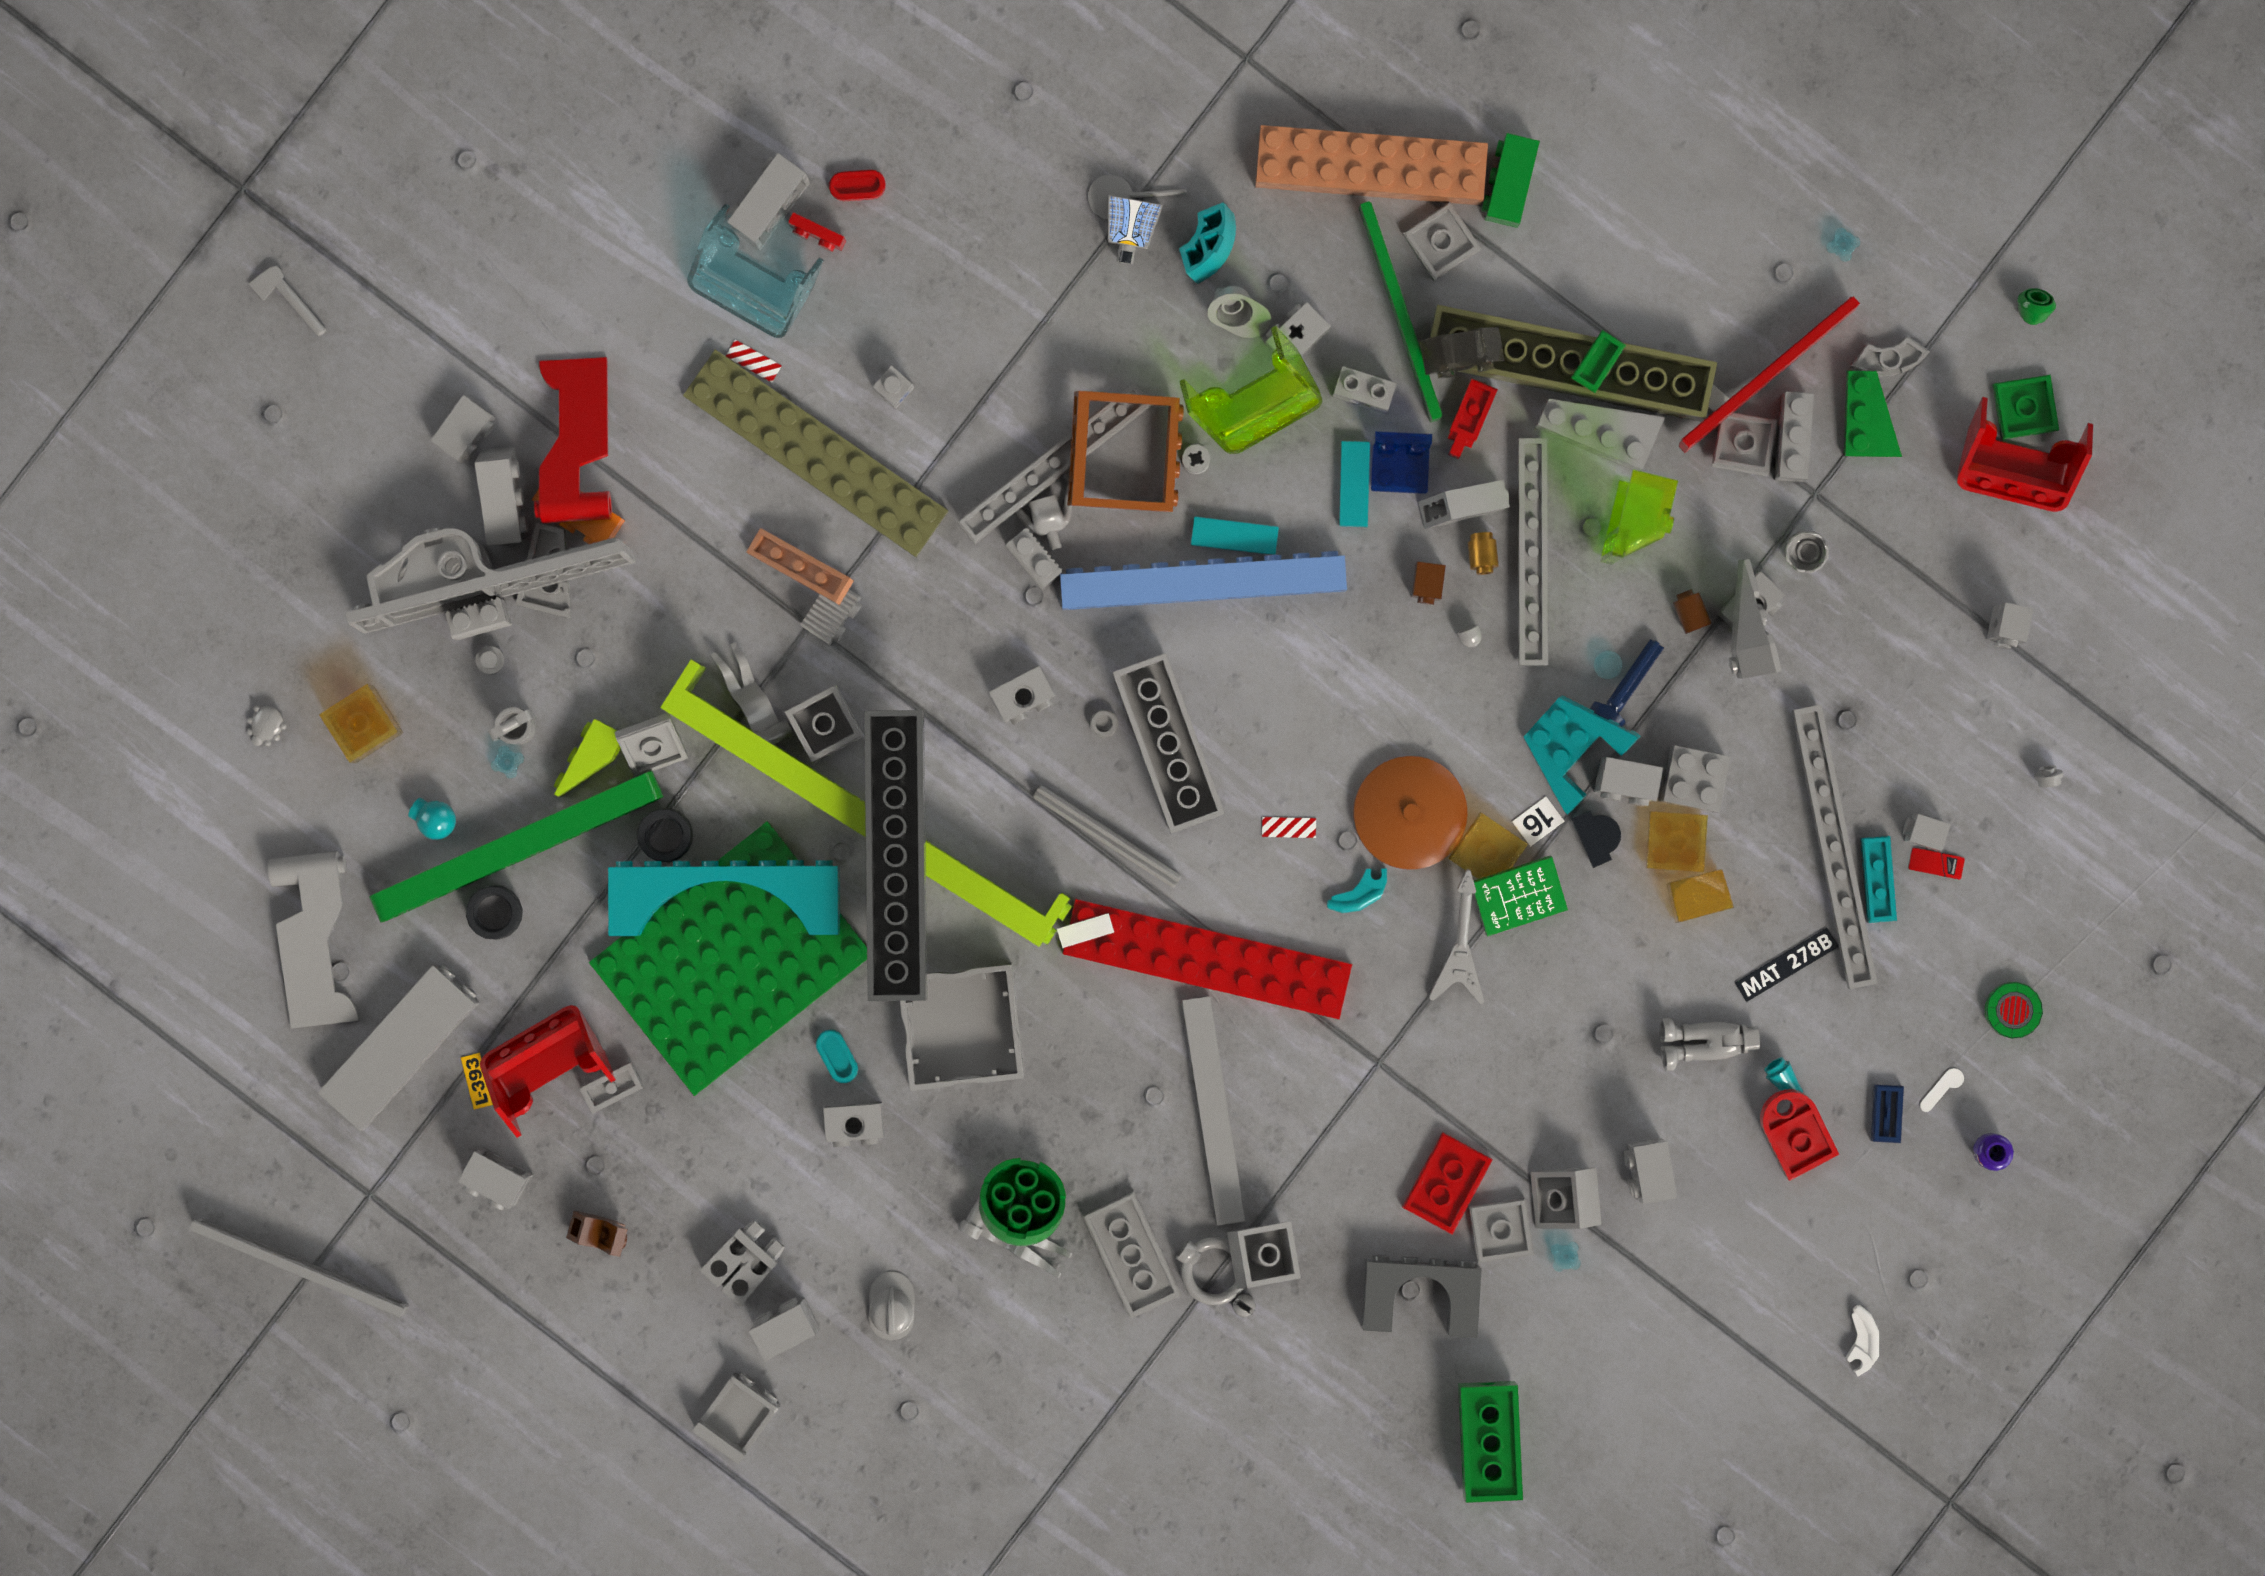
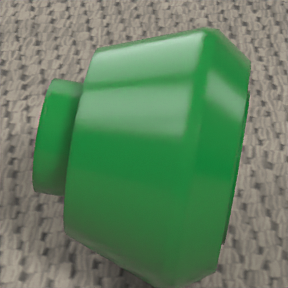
(2035, 305)

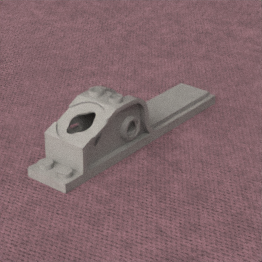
(455, 571)

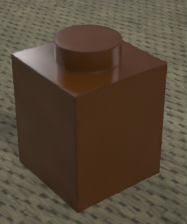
(1428, 582)

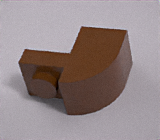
(597, 1232)

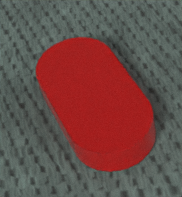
(857, 185)

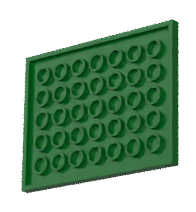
(724, 968)

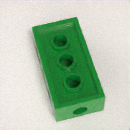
(1506, 1453)

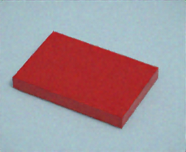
(1447, 1183)

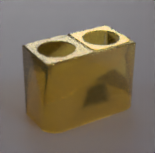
(1699, 895)

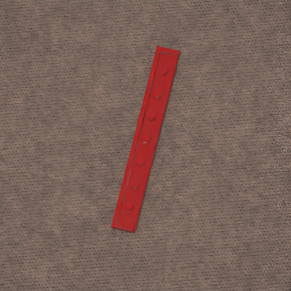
(1768, 374)

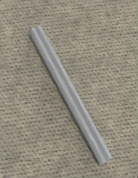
(1106, 836)

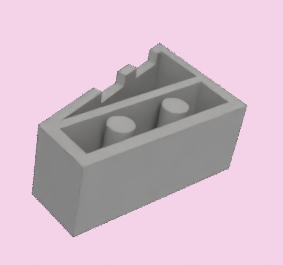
(500, 496)

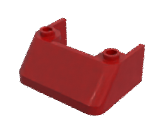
(2021, 472)
(538, 1058)

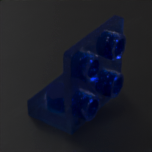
(1400, 462)

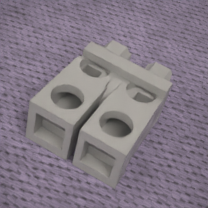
(748, 1255)

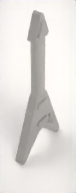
(1459, 963)

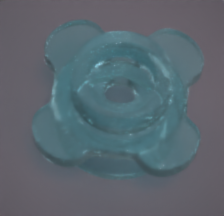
(1844, 252)
(499, 763)
(1561, 1263)

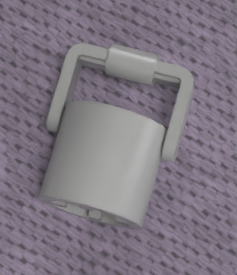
(514, 726)

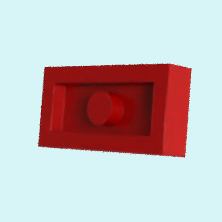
(827, 238)

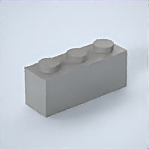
(1794, 437)

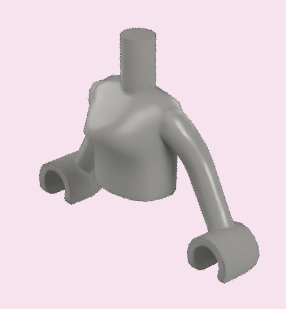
(1047, 517)

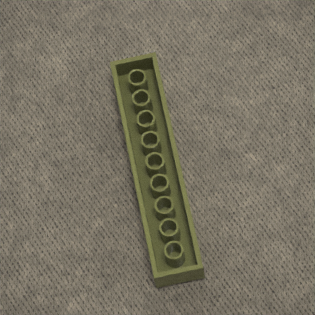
(1550, 356)

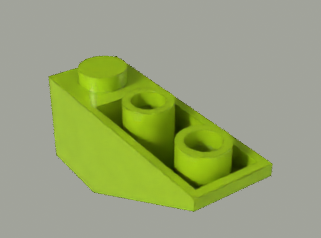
(594, 753)

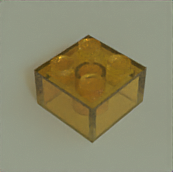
(361, 723)

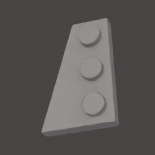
(551, 598)

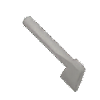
(273, 278)

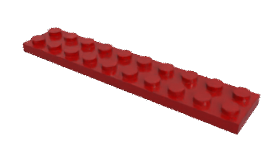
(1214, 961)

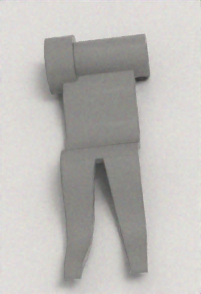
(752, 700)
(974, 1227)

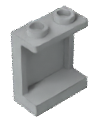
(737, 1417)

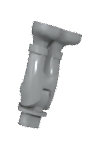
(1722, 1041)

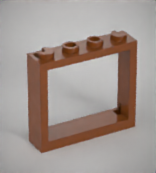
(1079, 449)

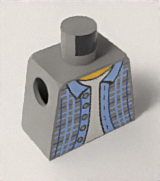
(1131, 225)

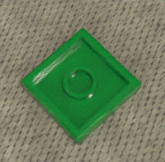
(2025, 407)

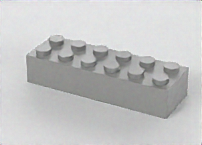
(1168, 743)

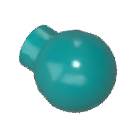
(433, 818)

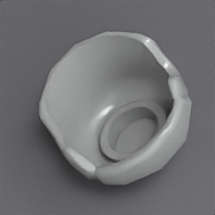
(1807, 551)

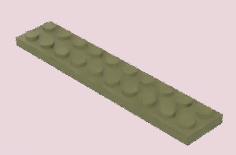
(815, 453)

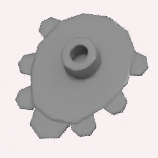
(265, 725)

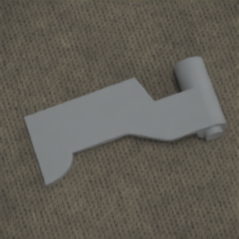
(306, 936)

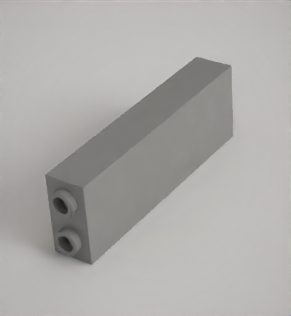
(399, 1046)

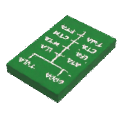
(1519, 896)

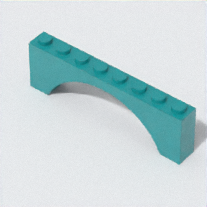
(641, 891)

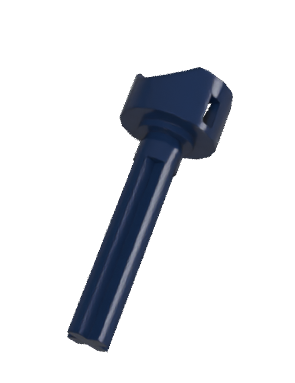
(1628, 684)

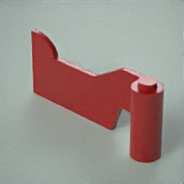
(580, 441)

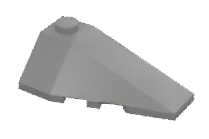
(1751, 646)

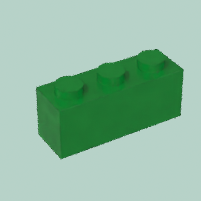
(1510, 180)

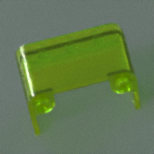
(1260, 407)
(1638, 515)

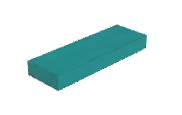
(1354, 484)
(1234, 536)
(1878, 879)

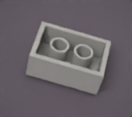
(767, 201)

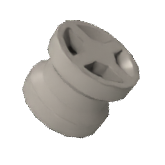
(1193, 463)

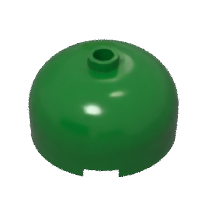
(1022, 1202)

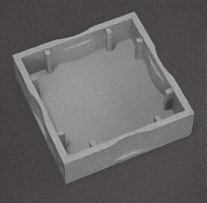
(964, 1029)

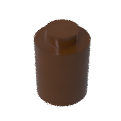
(1691, 611)

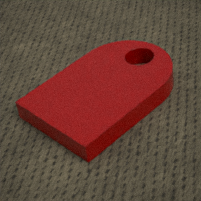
(1796, 1135)

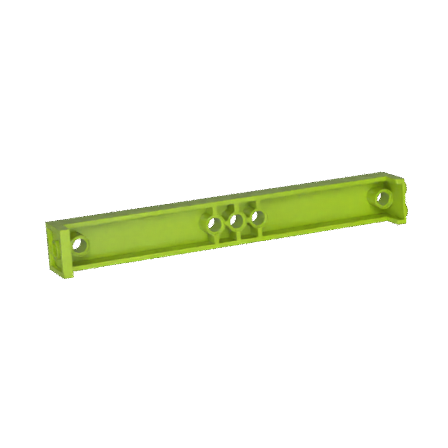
(851, 809)

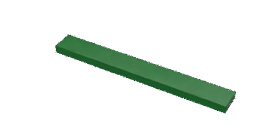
(1400, 311)

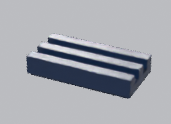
(1886, 1117)

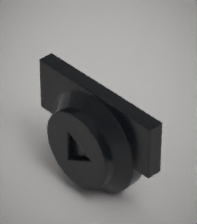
(1598, 836)

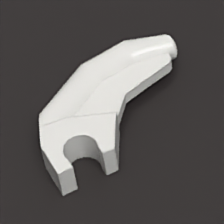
(1867, 1340)

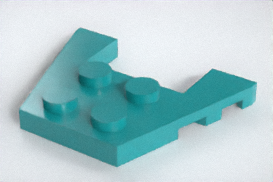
(1564, 737)

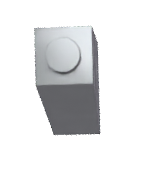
(1464, 504)

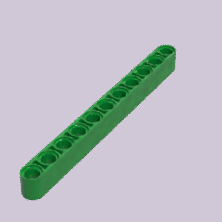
(516, 846)

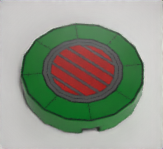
(2013, 1010)

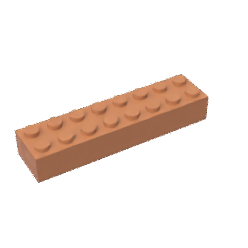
(1371, 165)

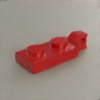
(1470, 416)

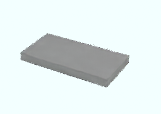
(1132, 1254)

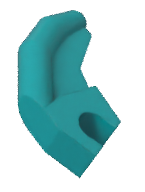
(1361, 896)

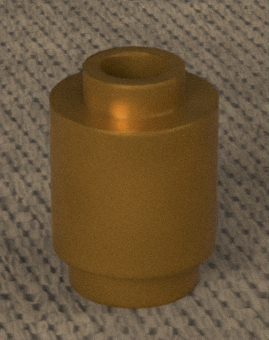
(1483, 553)

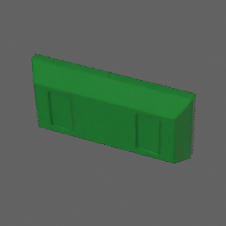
(1598, 361)

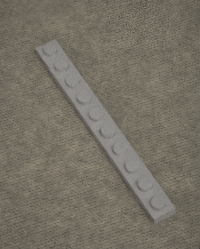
(1834, 847)

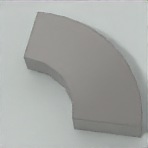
(1890, 360)

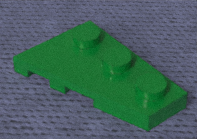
(1867, 418)

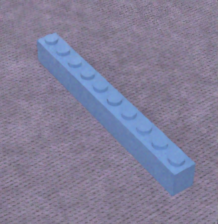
(1203, 582)

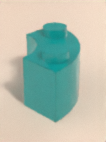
(1210, 243)

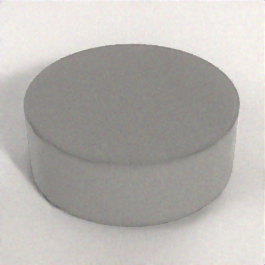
(1104, 723)

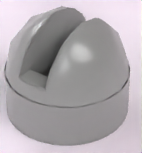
(1470, 635)
(1247, 1300)

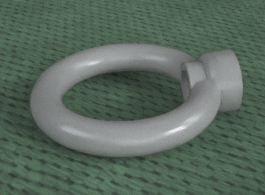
(1189, 1255)

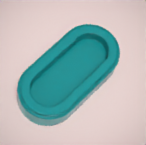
(837, 1056)

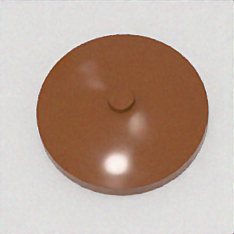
(1410, 812)

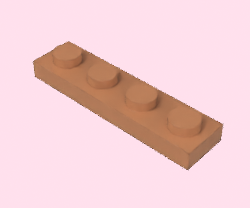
(800, 566)

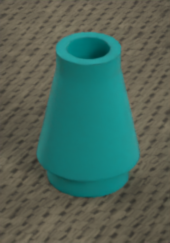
(1782, 1075)

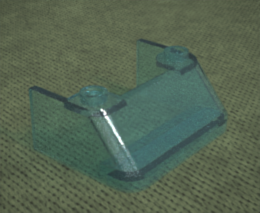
(745, 286)

